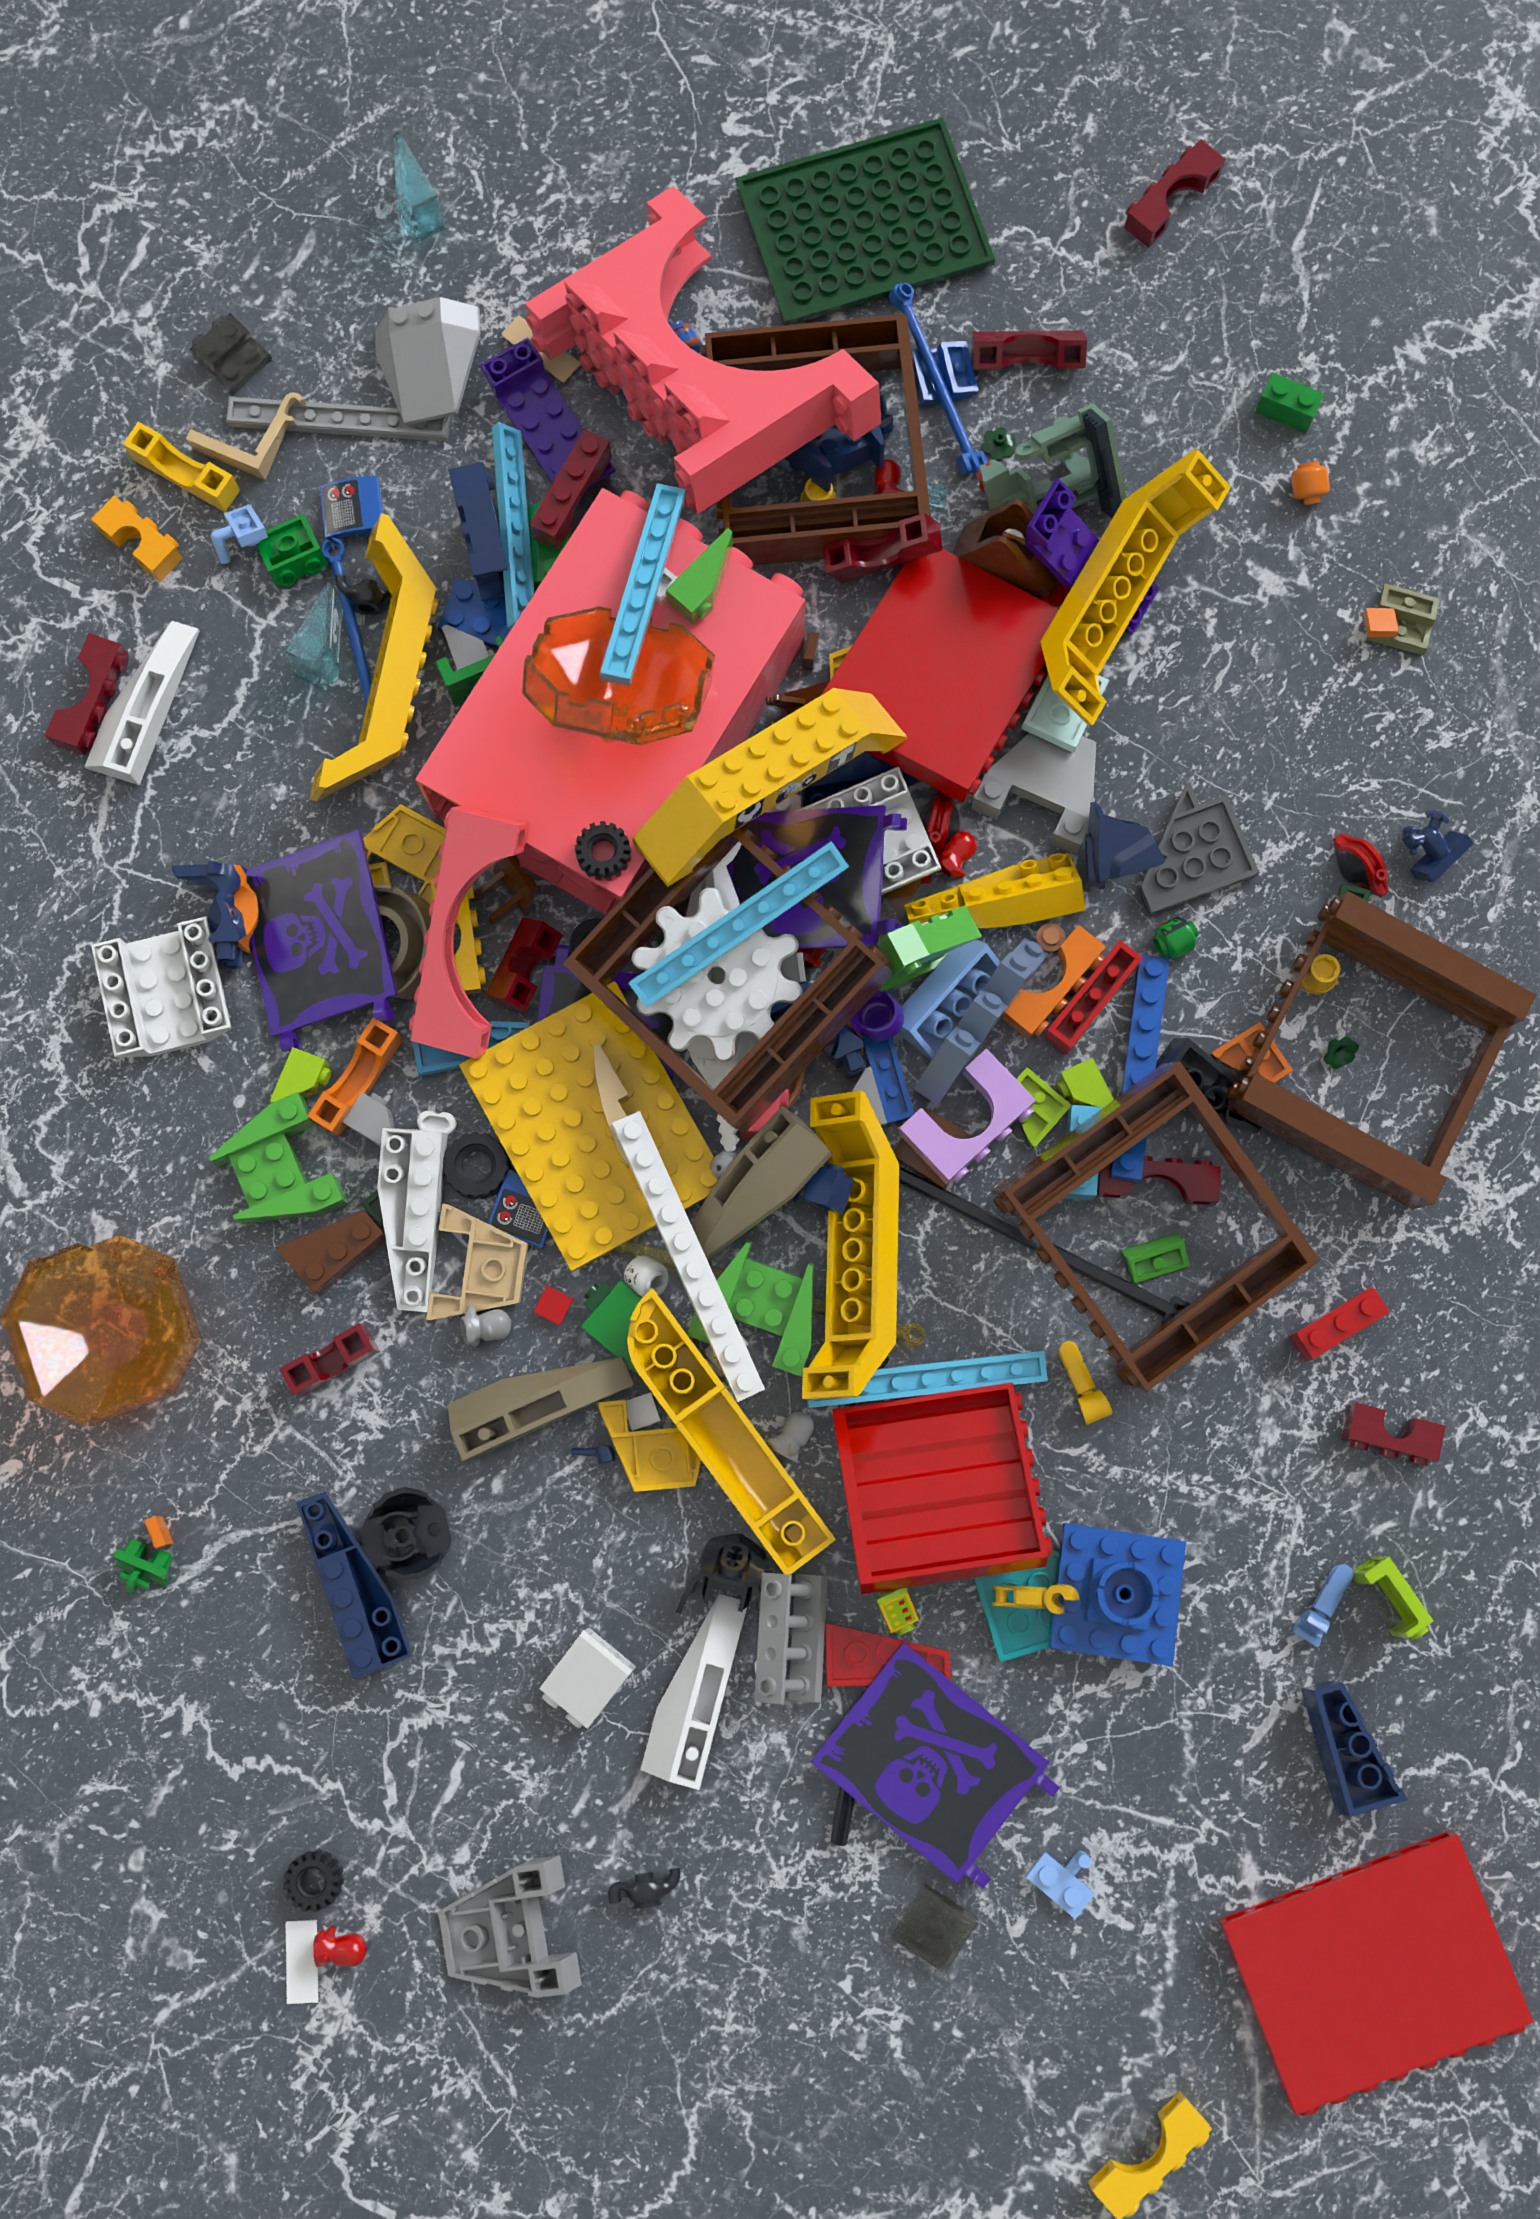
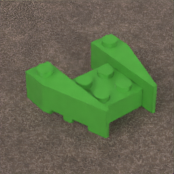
(922, 947)
(271, 1169)
(771, 1302)

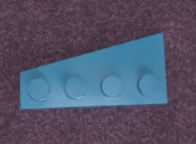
(436, 1060)

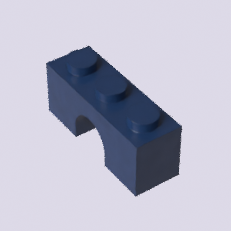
(828, 1189)

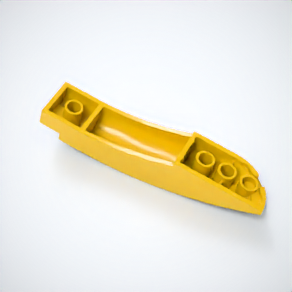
(724, 1437)

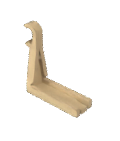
(266, 450)

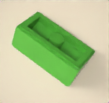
(1155, 1258)

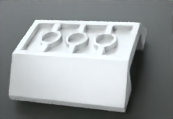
(906, 853)
(162, 991)

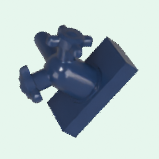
(1439, 850)

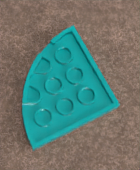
(1018, 1629)

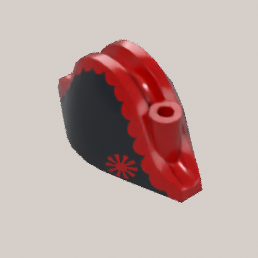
(940, 820)
(1362, 863)

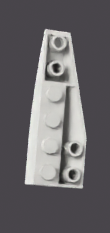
(141, 708)
(411, 1209)
(694, 1698)

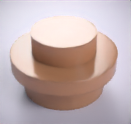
(1050, 937)

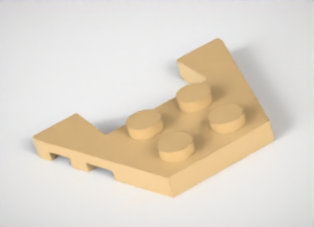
(491, 1271)

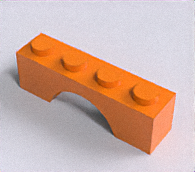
(1030, 1010)
(369, 1060)

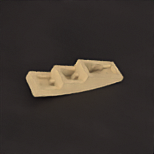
(611, 1093)

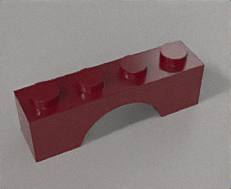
(1194, 171)
(1054, 348)
(557, 509)
(856, 558)
(76, 726)
(1195, 1182)

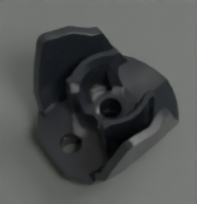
(409, 1511)
(731, 1561)

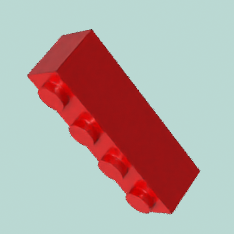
(1093, 997)

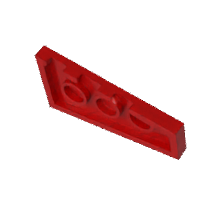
(859, 1656)

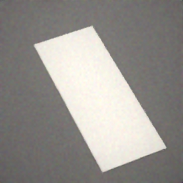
(300, 1964)

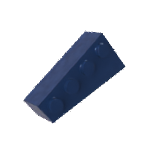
(1349, 1754)

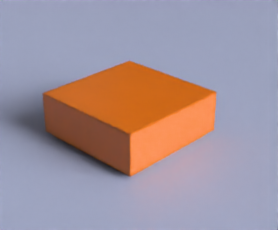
(1381, 622)
(158, 1532)

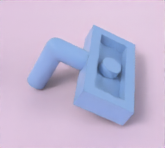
(242, 524)
(1061, 1883)

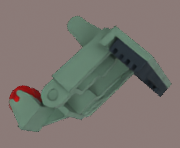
(1087, 479)

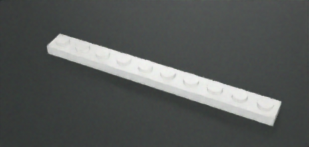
(688, 1256)

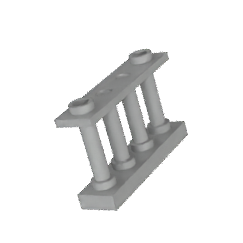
(807, 1638)

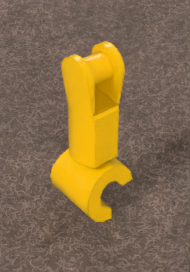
(1092, 1403)
(1035, 1597)

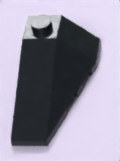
(1209, 1077)

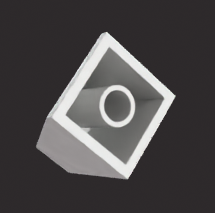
(586, 1678)

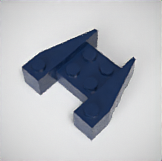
(835, 453)
(480, 527)

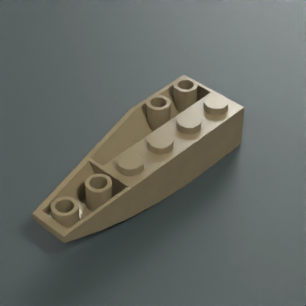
(759, 1180)
(530, 1402)

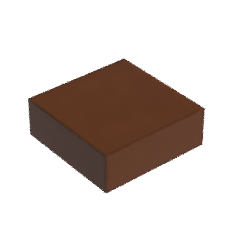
(810, 651)

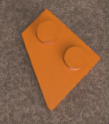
(1234, 1052)

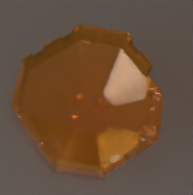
(664, 691)
(101, 1329)

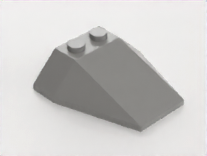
(428, 356)

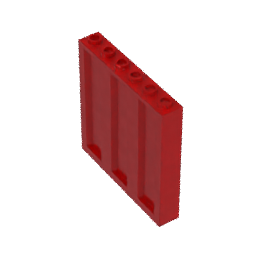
(940, 1488)

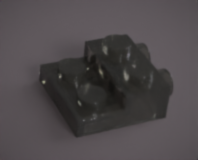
(229, 353)

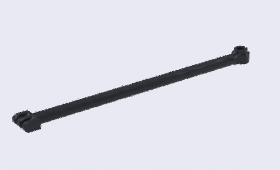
(1010, 1230)

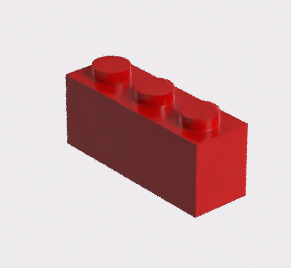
(1339, 1324)

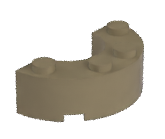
(413, 920)

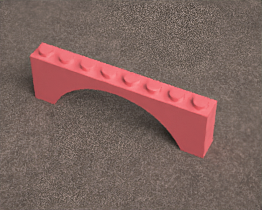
(443, 1010)

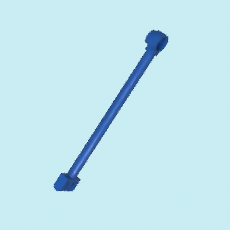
(969, 461)
(350, 618)

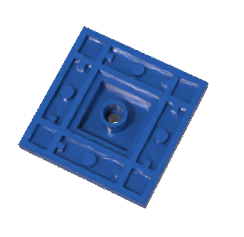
(1102, 1623)

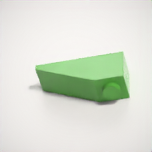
(698, 585)

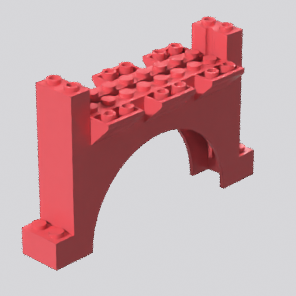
(719, 417)

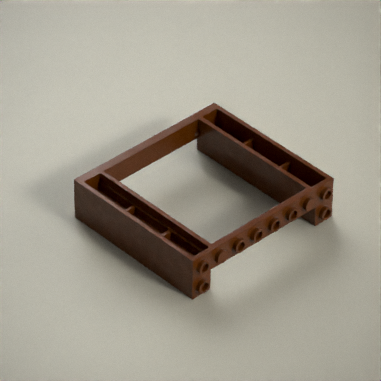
(802, 528)
(1425, 969)
(789, 1043)
(1098, 1144)

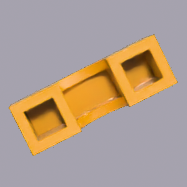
(120, 522)

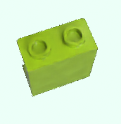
(1400, 1594)

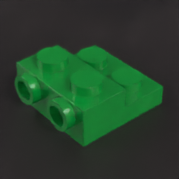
(291, 551)

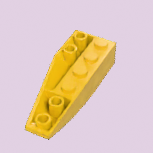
(1011, 895)

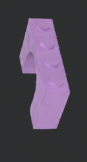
(952, 1155)

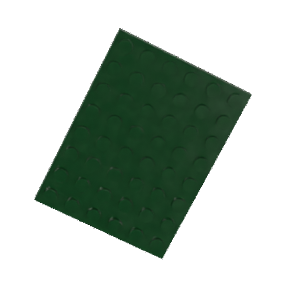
(863, 220)

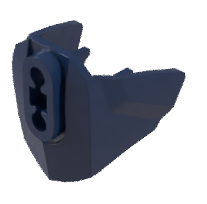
(1117, 848)

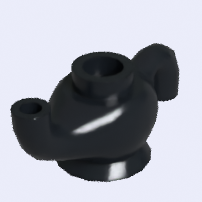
(365, 596)
(645, 1890)

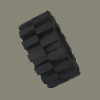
(603, 833)
(295, 1887)

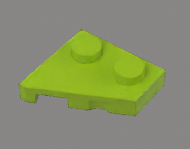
(1047, 1108)

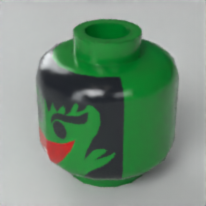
(1175, 938)

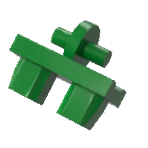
(131, 1560)

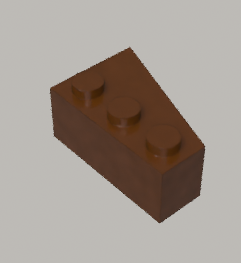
(333, 1250)

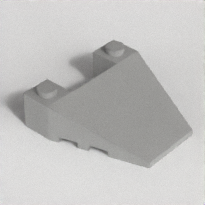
(1048, 778)
(501, 1937)

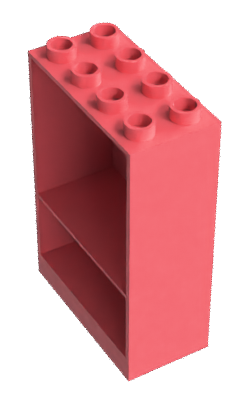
(520, 766)

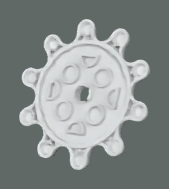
(723, 1009)

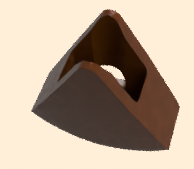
(1002, 553)

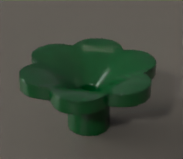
(998, 444)
(1340, 1052)

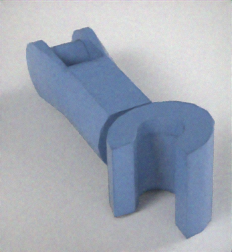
(1313, 1623)

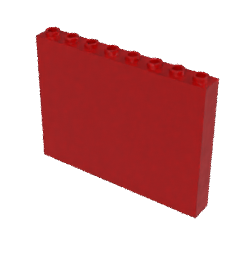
(950, 665)
(1375, 1972)

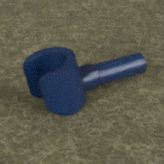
(886, 419)
(604, 1453)

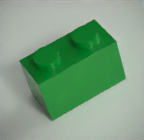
(1289, 402)

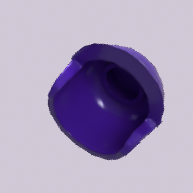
(879, 1018)

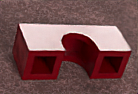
(530, 944)
(333, 1360)
(1366, 1429)

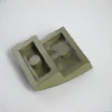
(1414, 618)

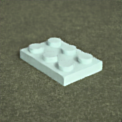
(1054, 719)

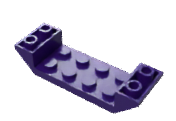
(535, 406)
(1067, 543)

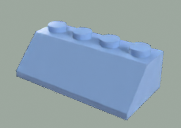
(946, 995)

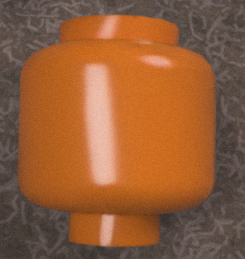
(1310, 482)

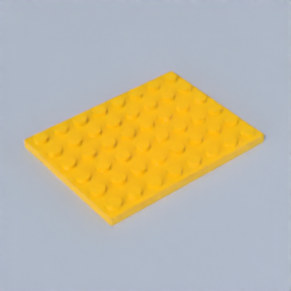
(553, 1127)

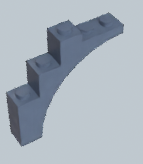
(979, 1020)

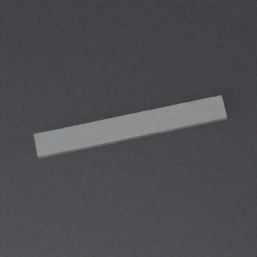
(335, 419)

